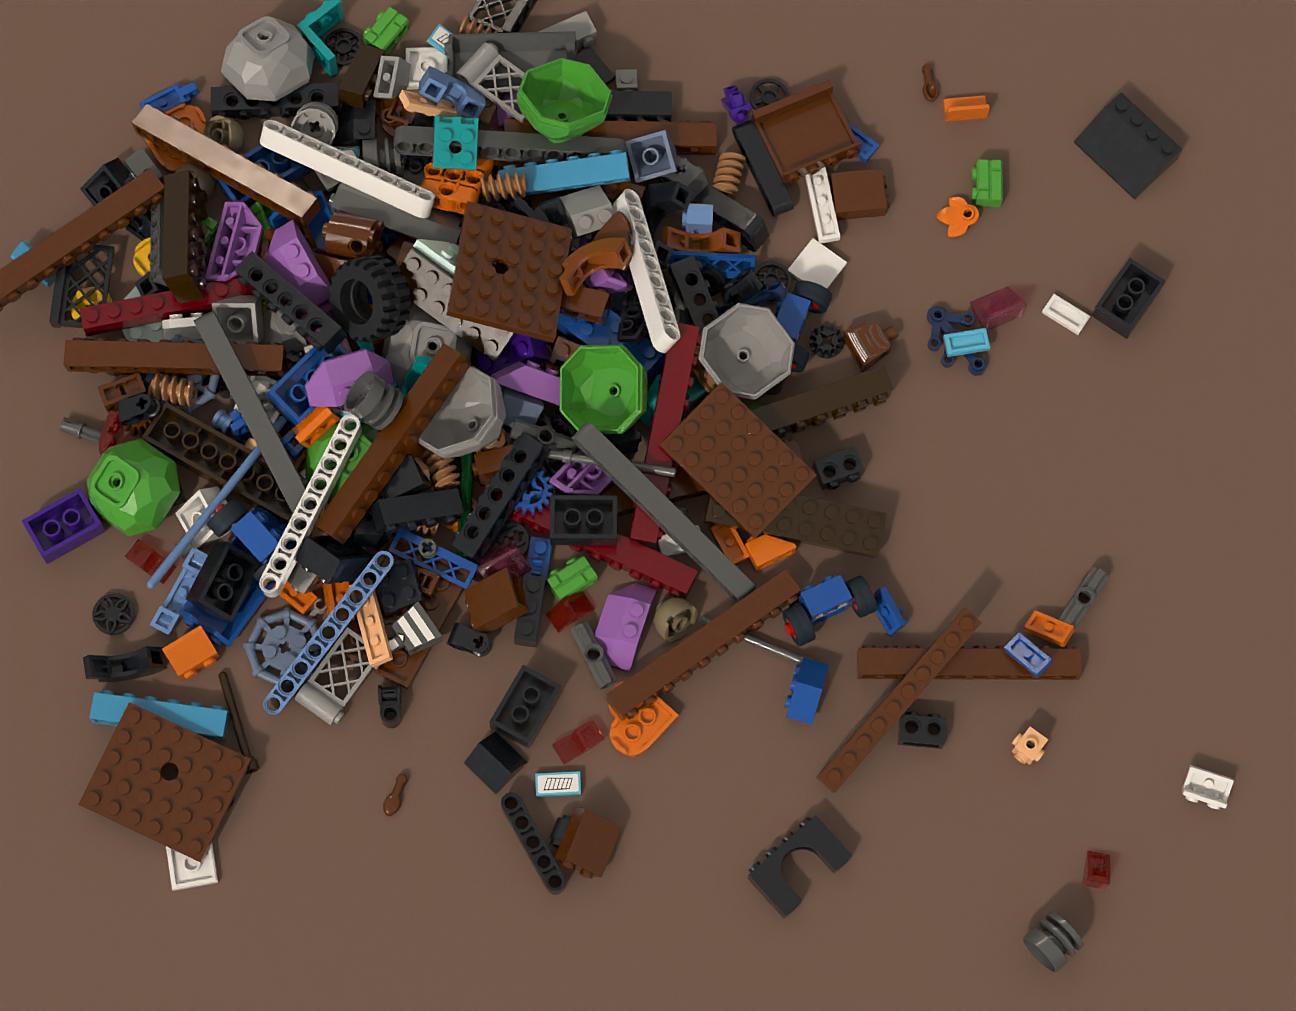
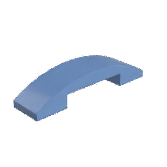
(167, 615)

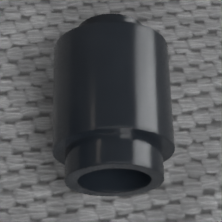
(559, 830)

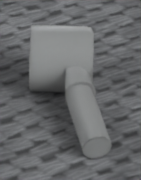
(315, 611)

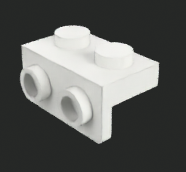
(182, 326)
(1207, 787)

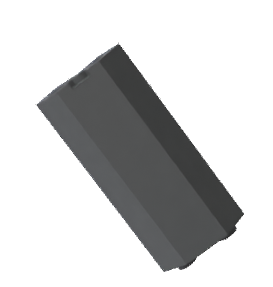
(522, 49)
(437, 227)

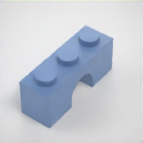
(439, 85)

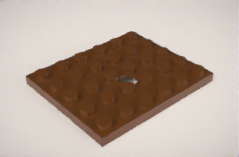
(530, 292)
(173, 812)

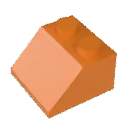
(191, 653)

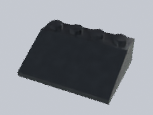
(1128, 145)

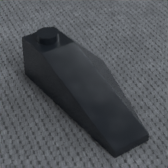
(356, 124)
(106, 181)
(633, 324)

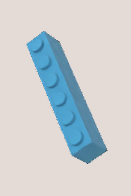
(573, 173)
(207, 722)

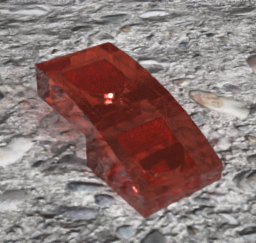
(147, 559)
(578, 742)

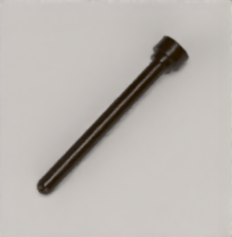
(236, 721)

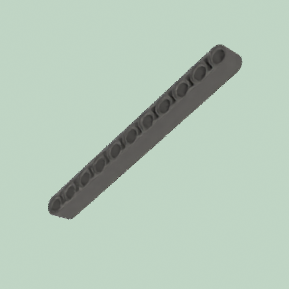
(507, 145)
(252, 411)
(663, 512)

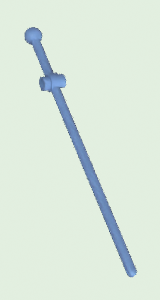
(209, 511)

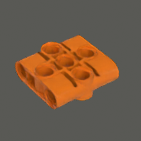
(454, 186)

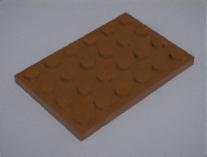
(737, 460)
(405, 666)

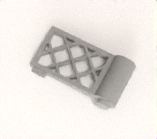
(480, 67)
(318, 698)

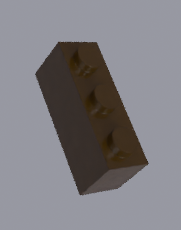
(360, 77)

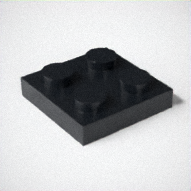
(399, 588)

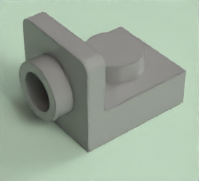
(626, 80)

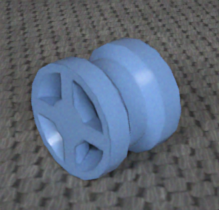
(222, 422)

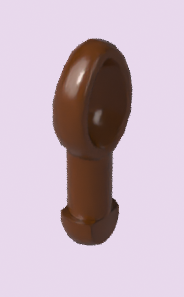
(929, 89)
(393, 800)

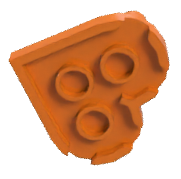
(188, 116)
(641, 732)

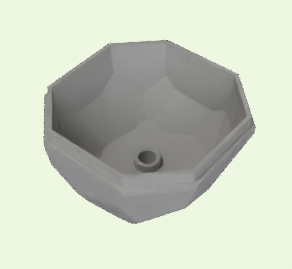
(268, 60)
(756, 334)
(415, 340)
(468, 417)

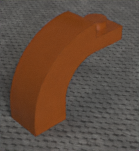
(719, 241)
(592, 258)

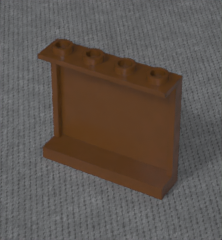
(806, 132)

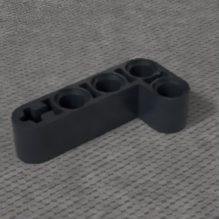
(735, 217)

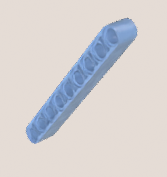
(318, 637)

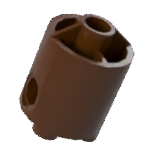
(352, 235)

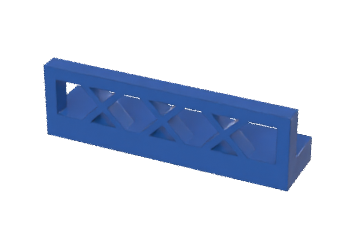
(728, 264)
(442, 553)

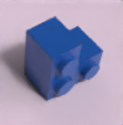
(806, 689)

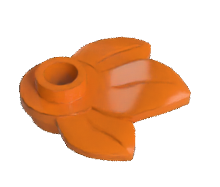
(955, 216)

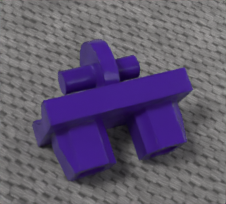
(735, 104)

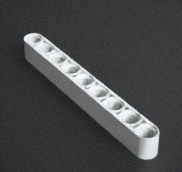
(347, 169)
(648, 275)
(311, 494)

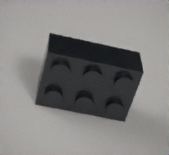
(1128, 298)
(583, 520)
(333, 560)
(223, 581)
(525, 706)

